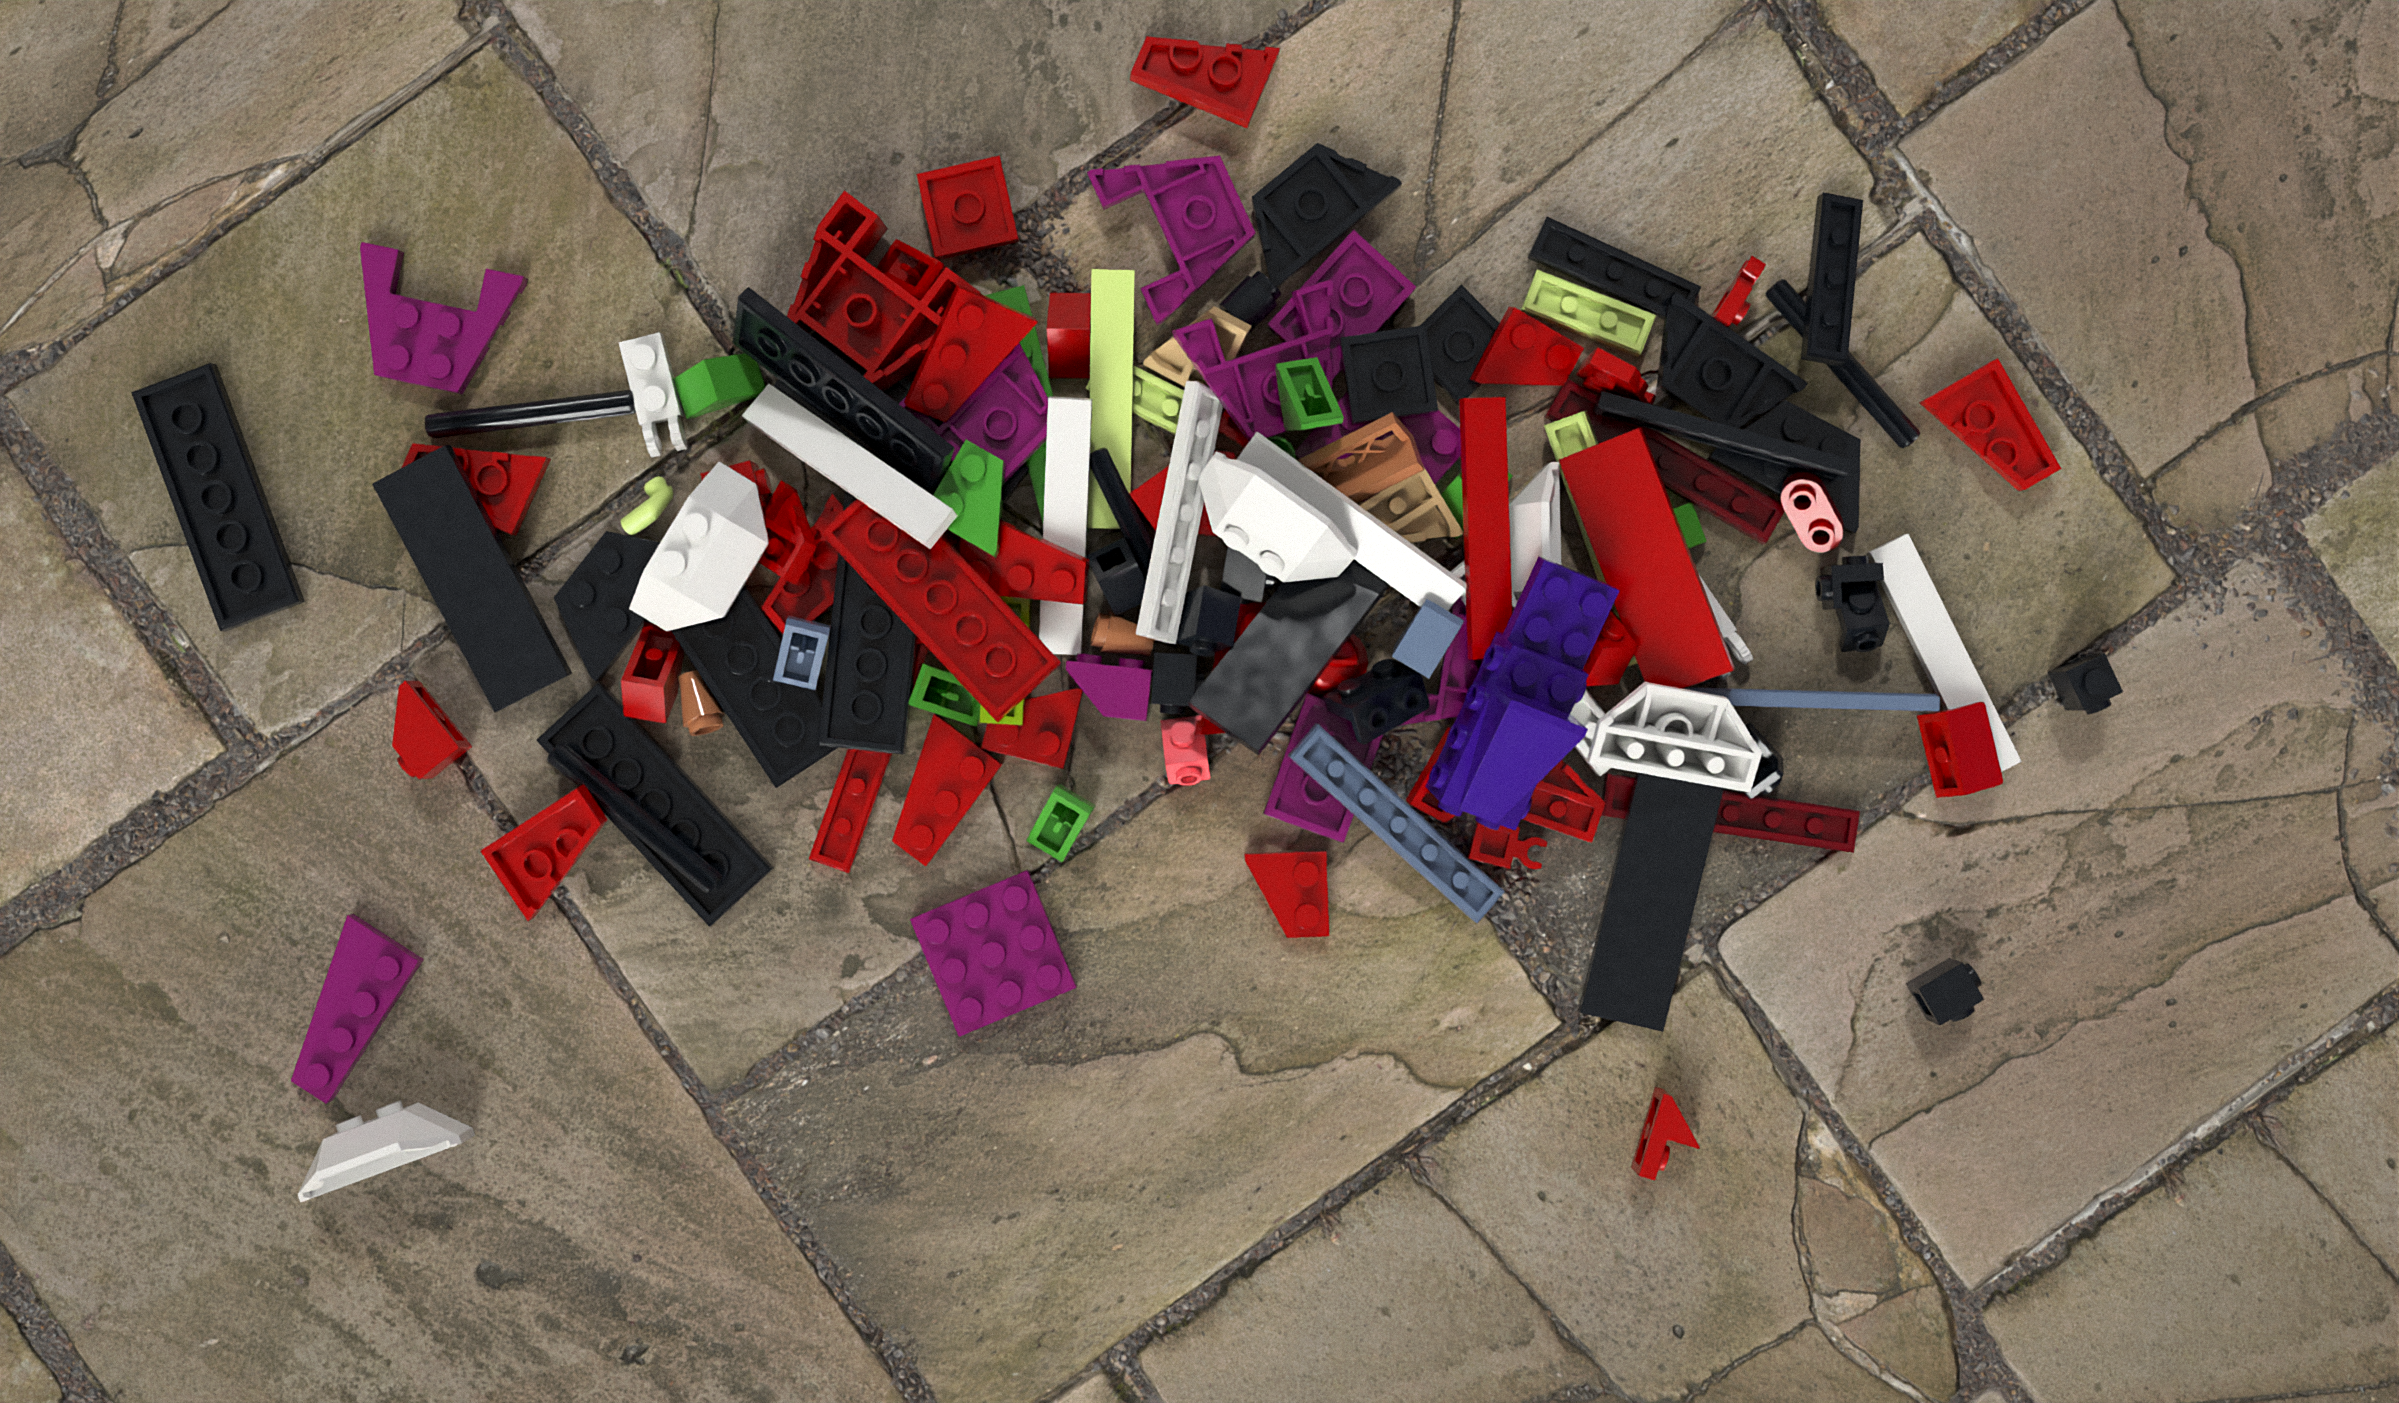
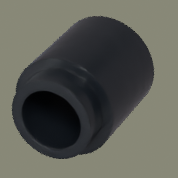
(1251, 299)

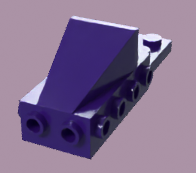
(1522, 699)

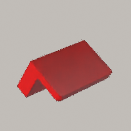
(1960, 750)

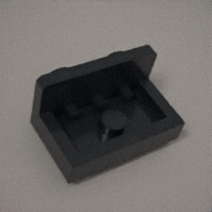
(1379, 699)

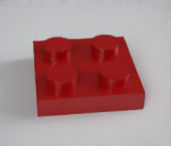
(967, 207)

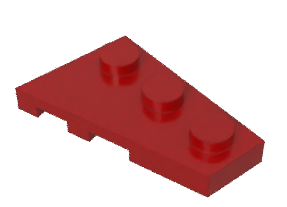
(942, 790)

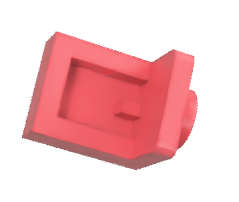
(1184, 752)

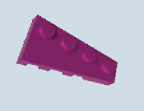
(356, 998)

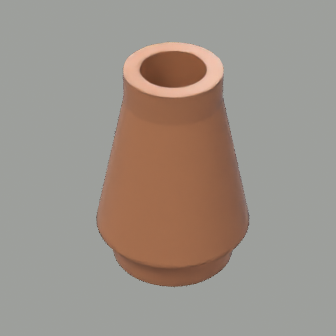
(1118, 635)
(699, 706)

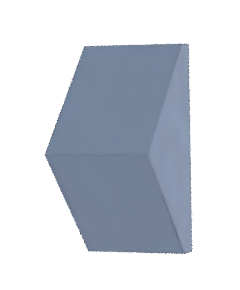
(1426, 638)
(801, 652)

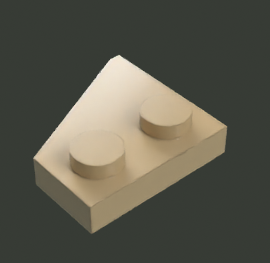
(1173, 362)
(1414, 509)

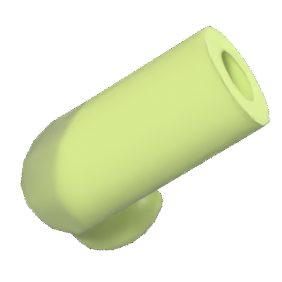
(651, 509)

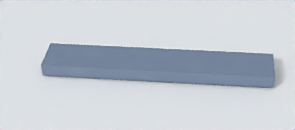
(1827, 699)
(1396, 823)

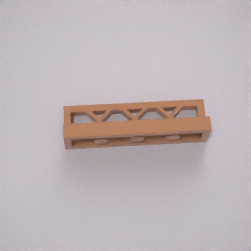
(1374, 463)

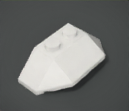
(1271, 523)
(1535, 525)
(704, 553)
(1677, 737)
(380, 1145)

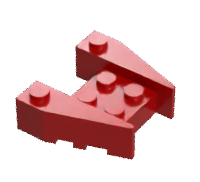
(859, 305)

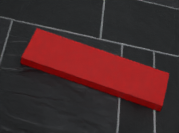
(1646, 560)
(945, 608)

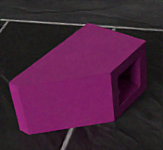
(1114, 690)

